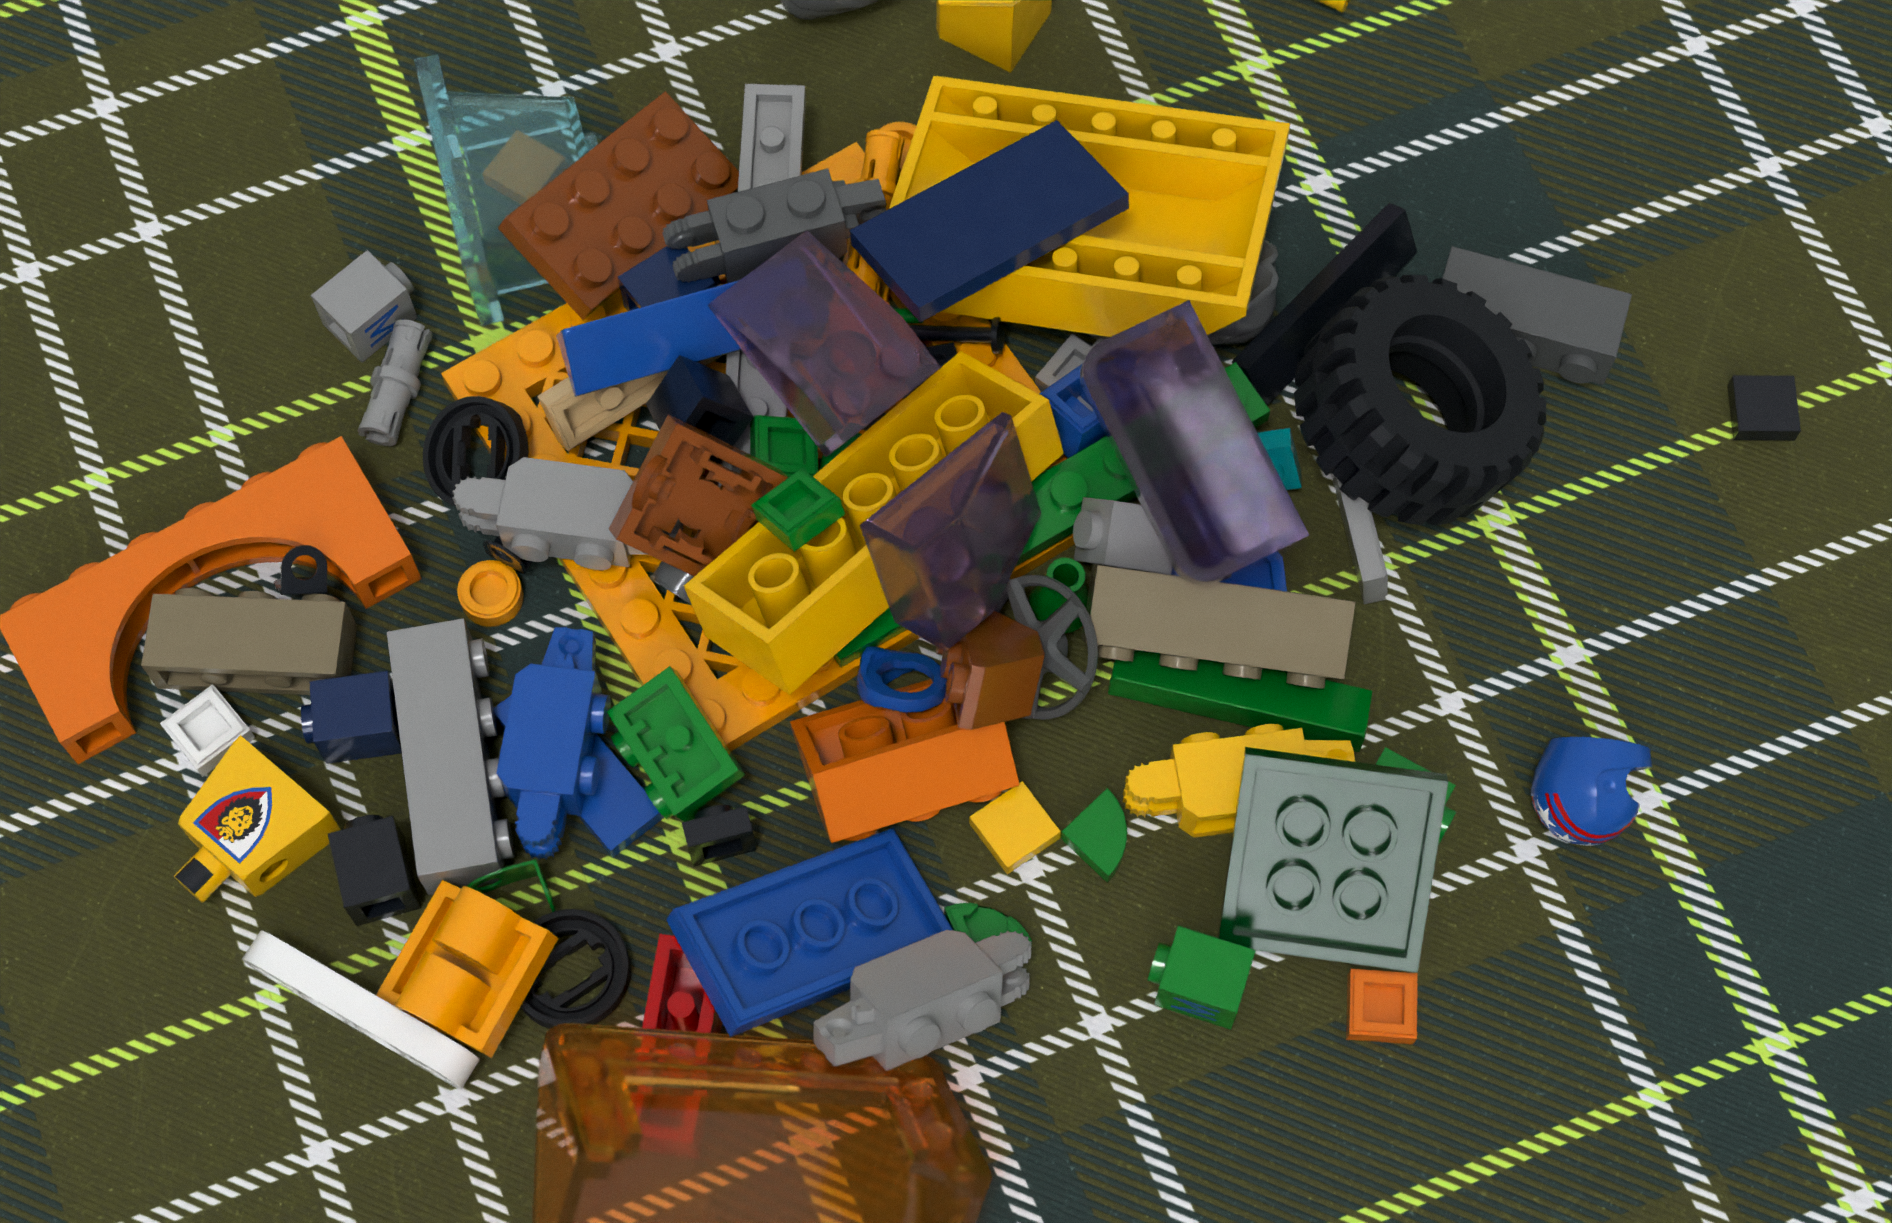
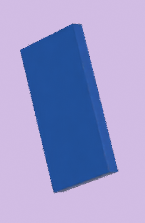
(804, 929)

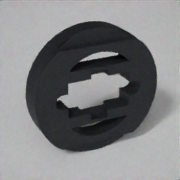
(453, 431)
(615, 970)

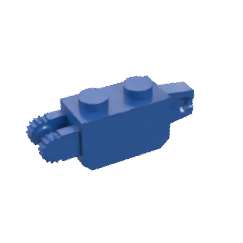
(551, 739)

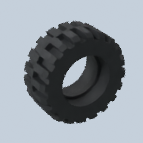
(1379, 440)

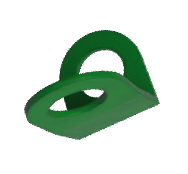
(512, 874)

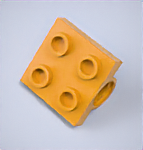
(467, 967)

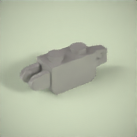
(551, 511)
(925, 997)

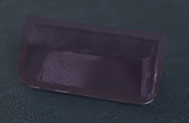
(1190, 448)

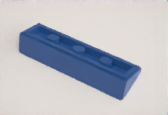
(644, 341)

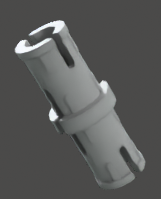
(395, 382)

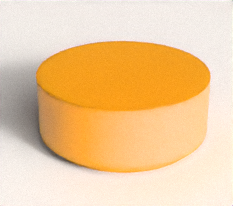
(490, 593)

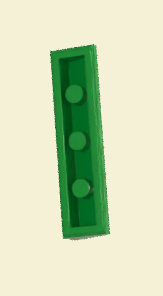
(1323, 714)

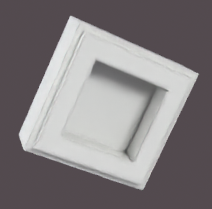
(206, 729)

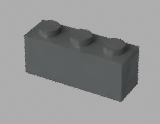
(1563, 320)

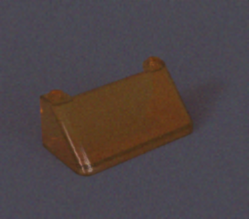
(744, 1133)

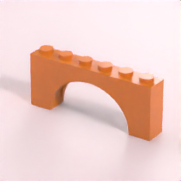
(85, 631)

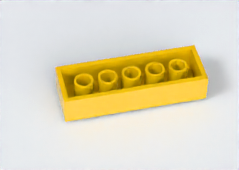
(800, 608)

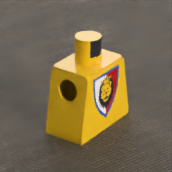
(250, 825)

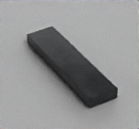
(1372, 254)

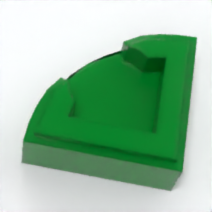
(1099, 835)
(981, 921)

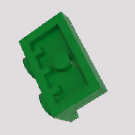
(674, 744)

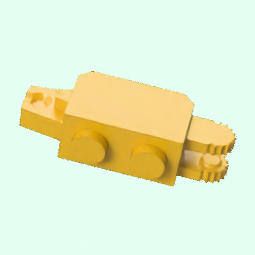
(1205, 775)

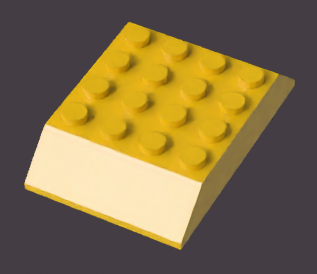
(1193, 218)

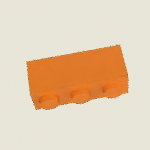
(897, 766)

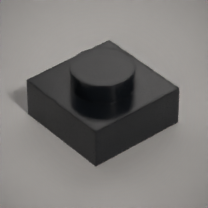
(718, 834)

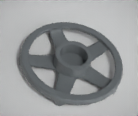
(1054, 639)

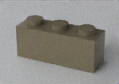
(247, 641)

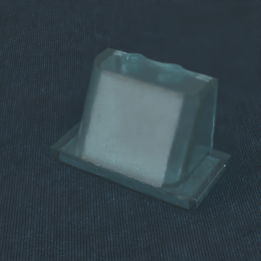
(492, 160)

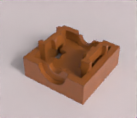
(674, 489)

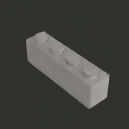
(447, 754)

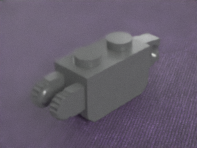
(765, 219)

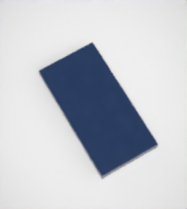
(989, 220)

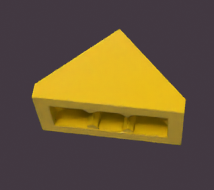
(992, 28)

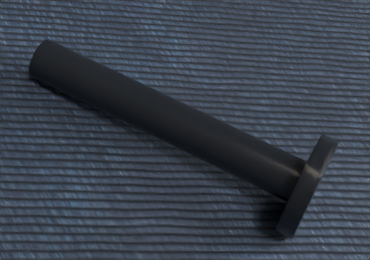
(993, 334)

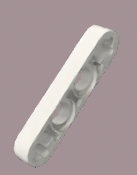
(361, 1009)

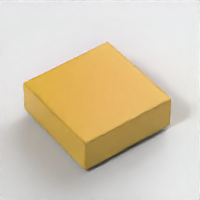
(1014, 827)

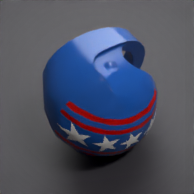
(1583, 788)

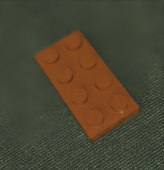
(616, 201)

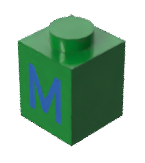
(1201, 976)

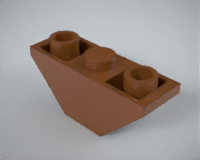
(993, 672)

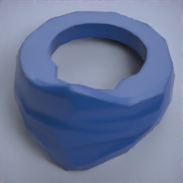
(883, 665)

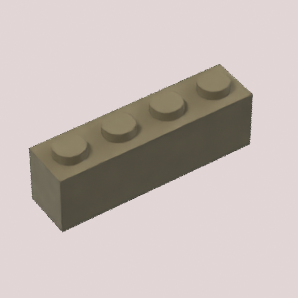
(1219, 623)

